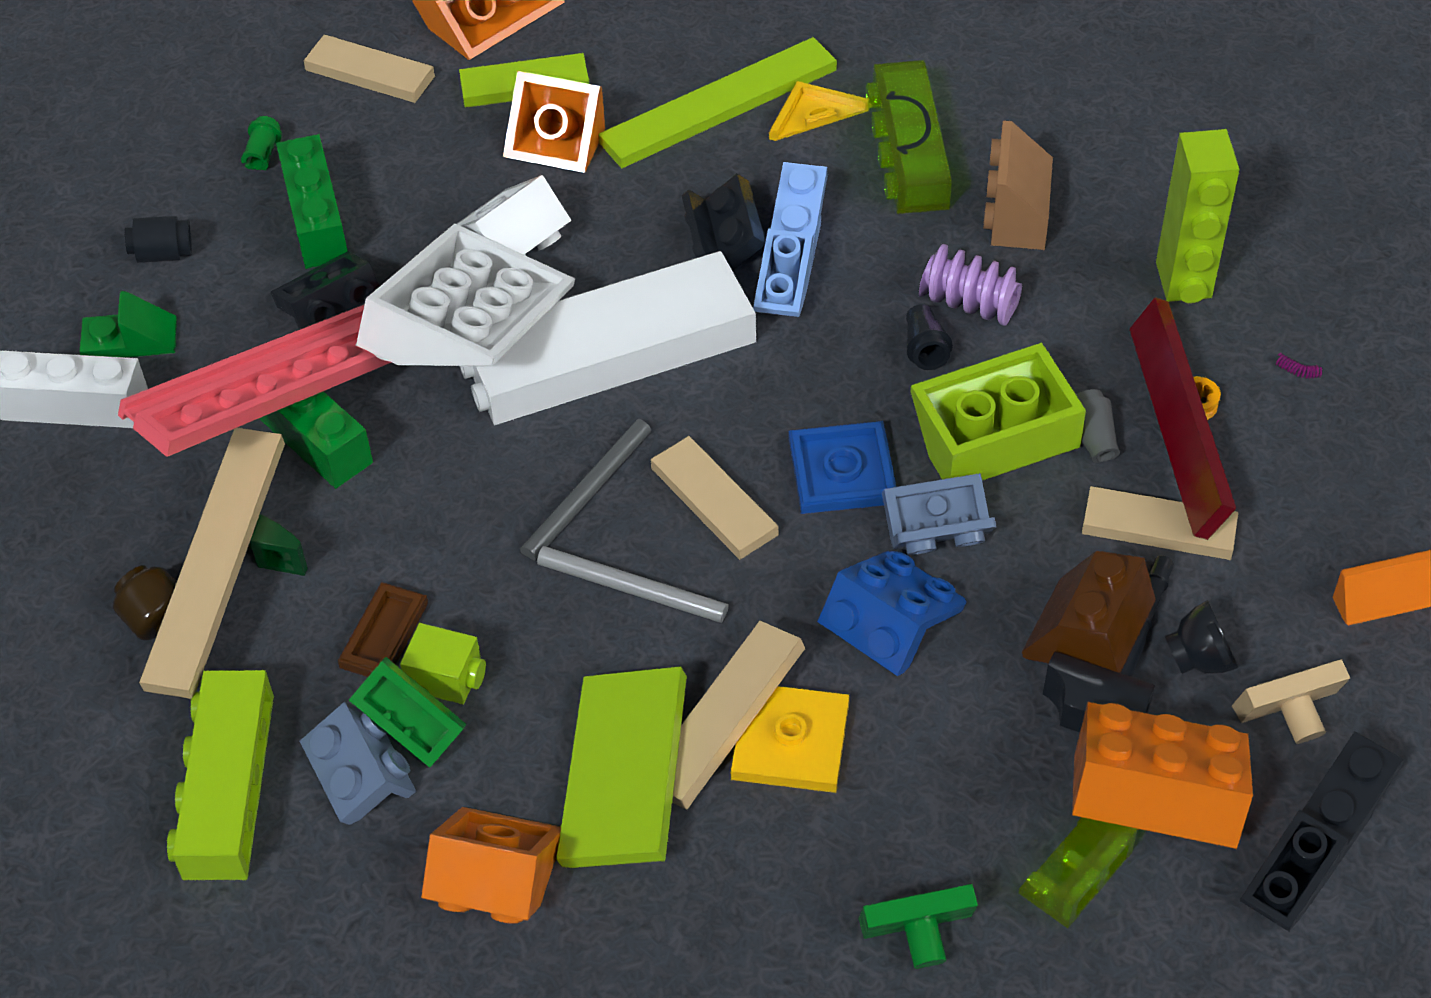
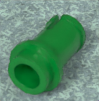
(263, 135)

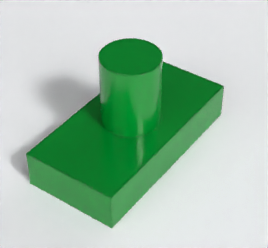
(407, 712)
(920, 920)

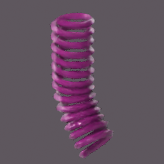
(1301, 367)

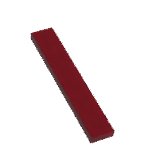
(1182, 420)

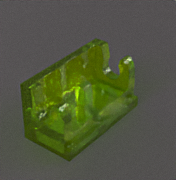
(1079, 869)

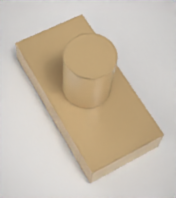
(1294, 698)

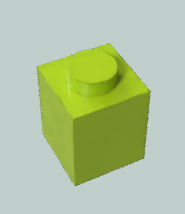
(444, 662)

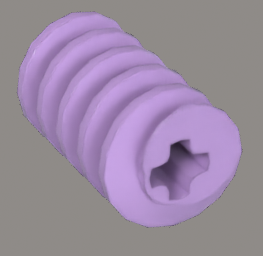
(971, 285)

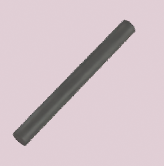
(586, 489)

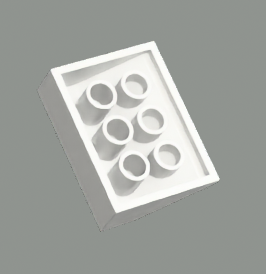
(458, 303)

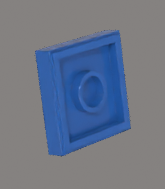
(841, 466)

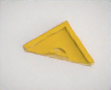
(814, 107)

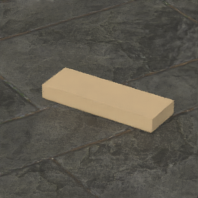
(369, 68)
(714, 497)
(1152, 523)

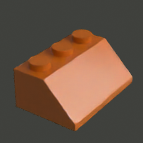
(480, 24)

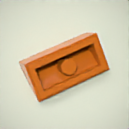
(1384, 588)

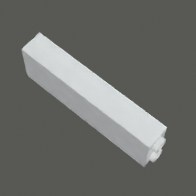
(618, 338)

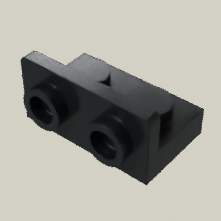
(725, 222)
(327, 290)

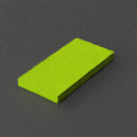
(623, 768)

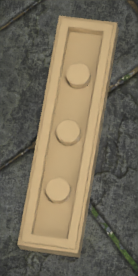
(731, 706)

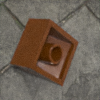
(1095, 612)

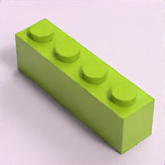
(1196, 215)
(222, 776)

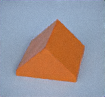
(554, 122)

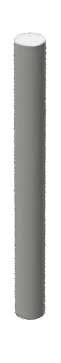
(632, 584)

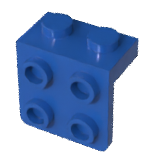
(887, 607)

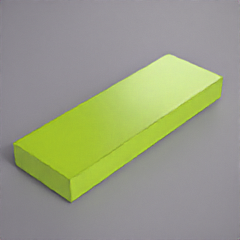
(497, 82)

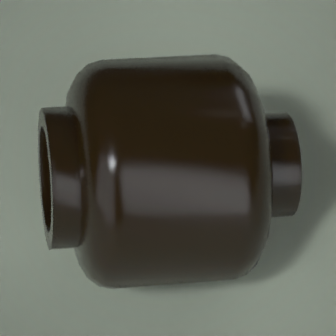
(143, 599)

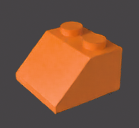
(490, 864)

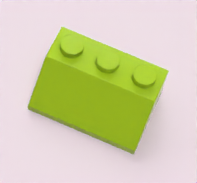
(998, 415)

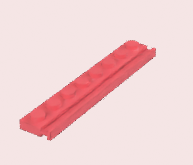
(250, 384)

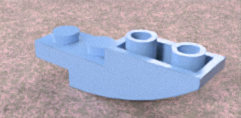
(791, 240)

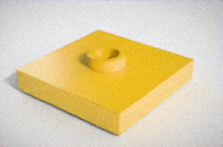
(794, 741)

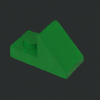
(134, 332)

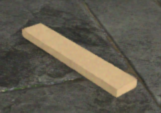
(212, 564)

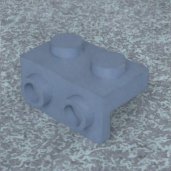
(937, 512)
(355, 763)

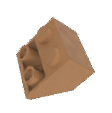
(1019, 190)

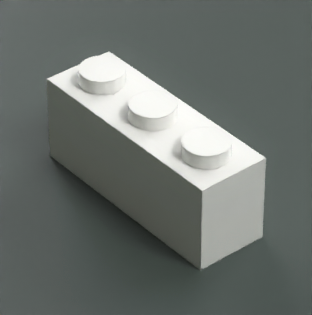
(67, 388)

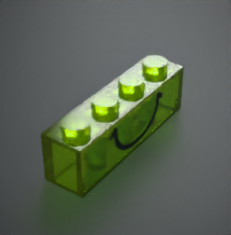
(910, 137)

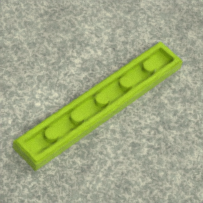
(716, 102)

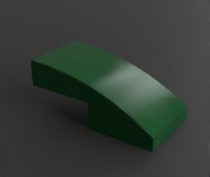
(277, 548)

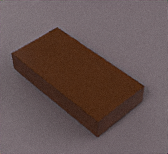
(383, 629)

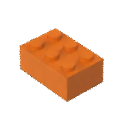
(1162, 774)

